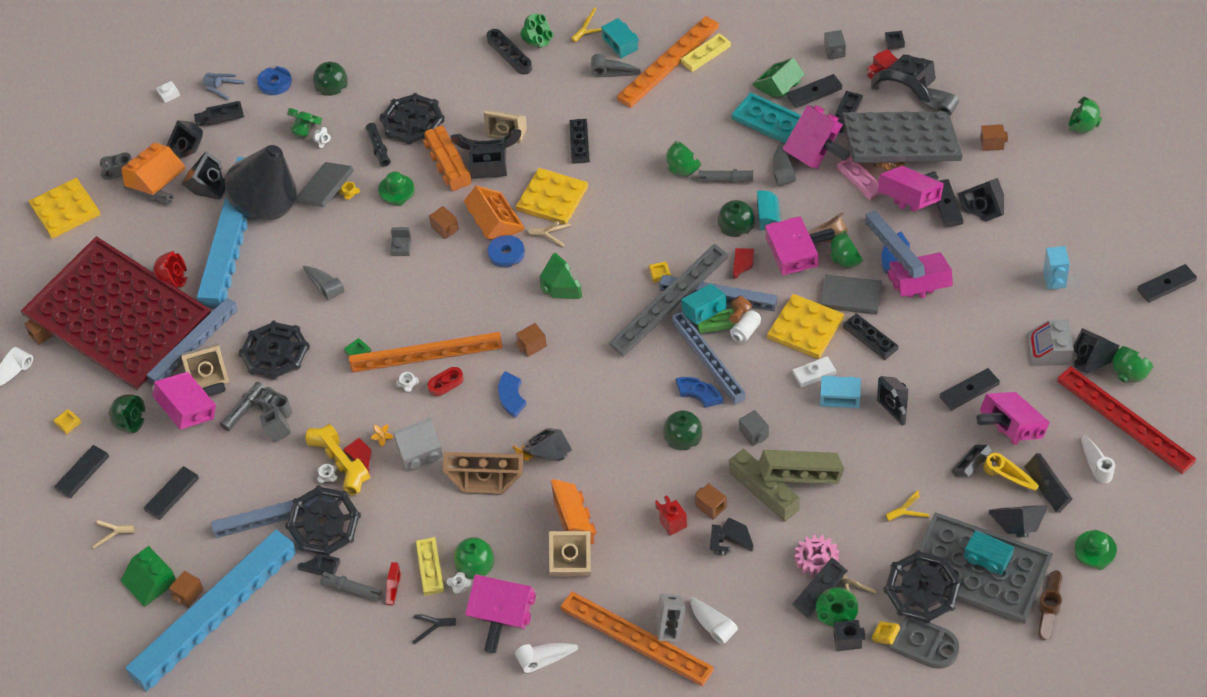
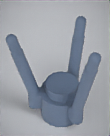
(214, 80)

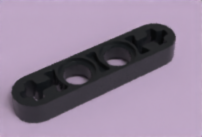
(526, 66)

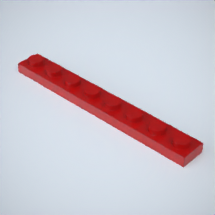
(1127, 420)

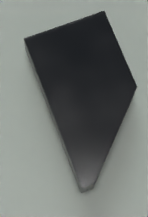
(738, 534)
(320, 564)

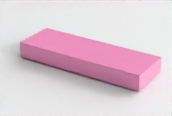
(860, 178)

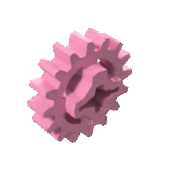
(816, 554)

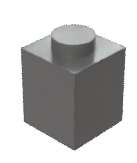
(834, 44)
(275, 424)
(754, 428)

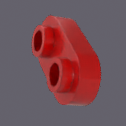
(444, 381)

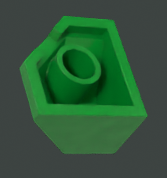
(558, 280)

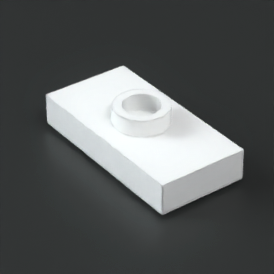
(814, 371)

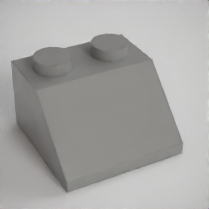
(418, 444)

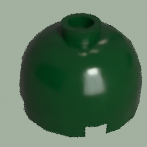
(330, 78)
(735, 218)
(127, 413)
(682, 430)

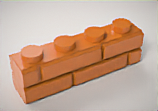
(447, 158)

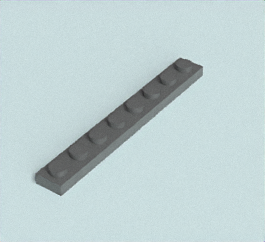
(668, 300)

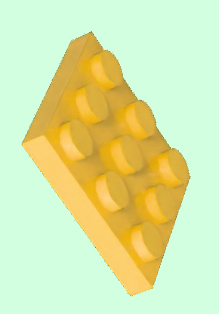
(552, 196)
(64, 207)
(805, 326)

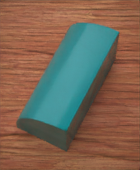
(768, 208)

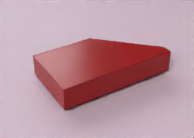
(743, 261)
(360, 450)
(392, 583)

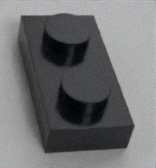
(968, 464)

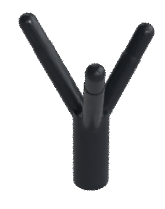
(439, 622)

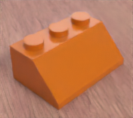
(152, 169)
(492, 213)
(570, 508)

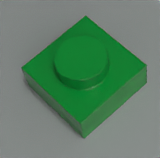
(357, 347)

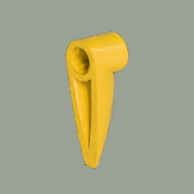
(1008, 470)

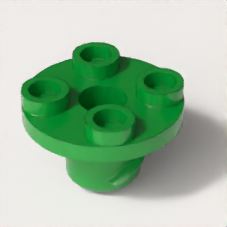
(536, 30)
(302, 122)
(396, 188)
(1095, 549)
(836, 606)

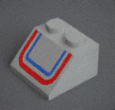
(1051, 343)

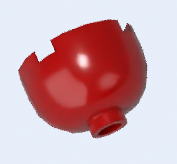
(170, 268)

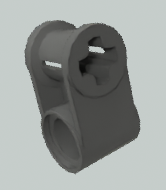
(114, 165)
(272, 399)

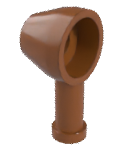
(740, 306)

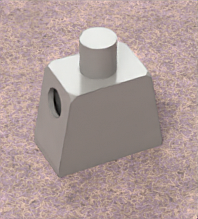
(670, 610)

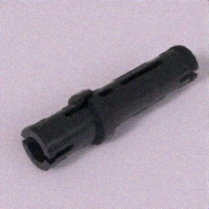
(383, 157)

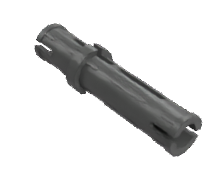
(742, 175)
(158, 196)
(244, 404)
(343, 584)

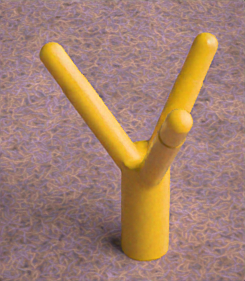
(583, 30)
(902, 510)

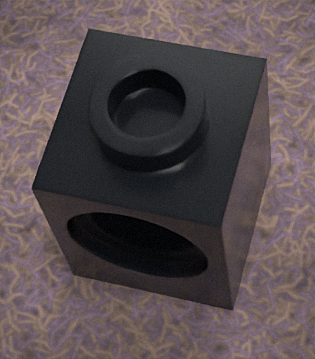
(843, 642)

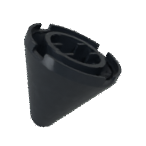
(261, 184)

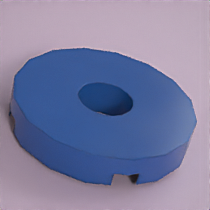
(274, 88)
(506, 242)

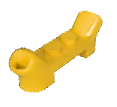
(328, 438)

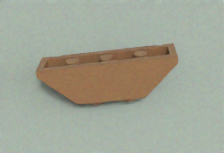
(483, 471)

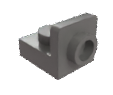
(400, 241)

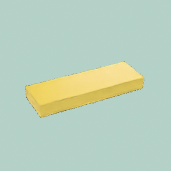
(705, 52)
(429, 566)

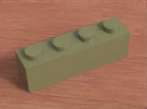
(800, 466)
(772, 493)

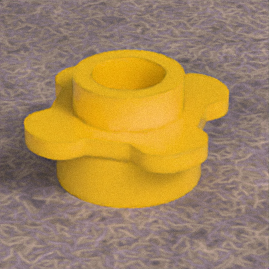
(349, 190)

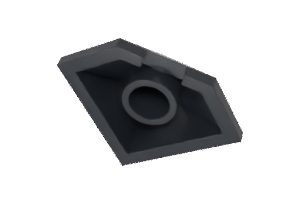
(185, 138)
(206, 177)
(984, 200)
(1093, 351)
(893, 397)
(549, 444)
(1019, 519)

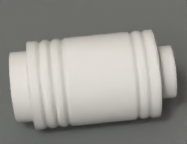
(745, 326)

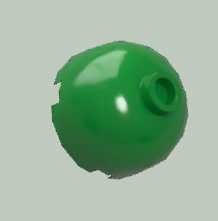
(1085, 116)
(681, 160)
(844, 251)
(1131, 366)
(473, 557)

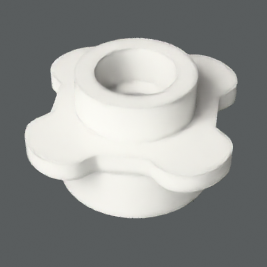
(321, 137)
(407, 377)
(327, 469)
(459, 588)

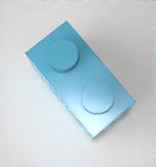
(1056, 267)
(840, 392)

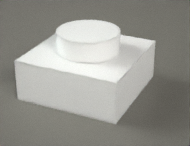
(168, 91)

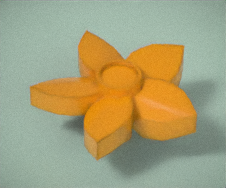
(381, 435)
(519, 451)

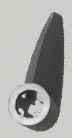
(610, 68)
(942, 100)
(782, 167)
(326, 284)

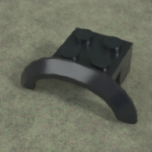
(910, 71)
(488, 156)

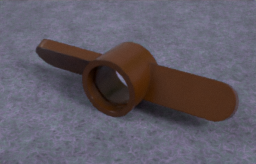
(1049, 612)

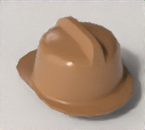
(835, 223)

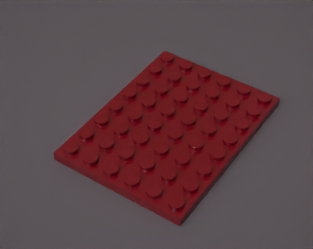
(115, 312)

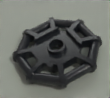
(408, 111)
(275, 358)
(317, 511)
(919, 597)

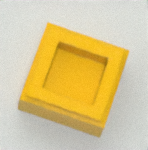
(659, 269)
(67, 421)
(885, 633)

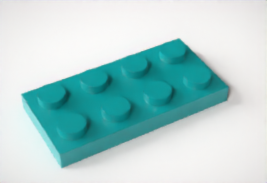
(766, 117)

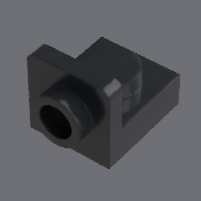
(717, 536)

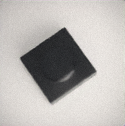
(894, 40)

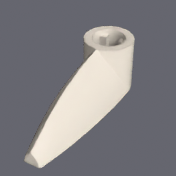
(14, 363)
(1101, 466)
(713, 621)
(540, 656)

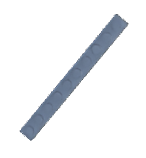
(894, 244)
(757, 299)
(193, 340)
(708, 358)
(258, 518)

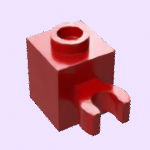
(881, 61)
(671, 515)

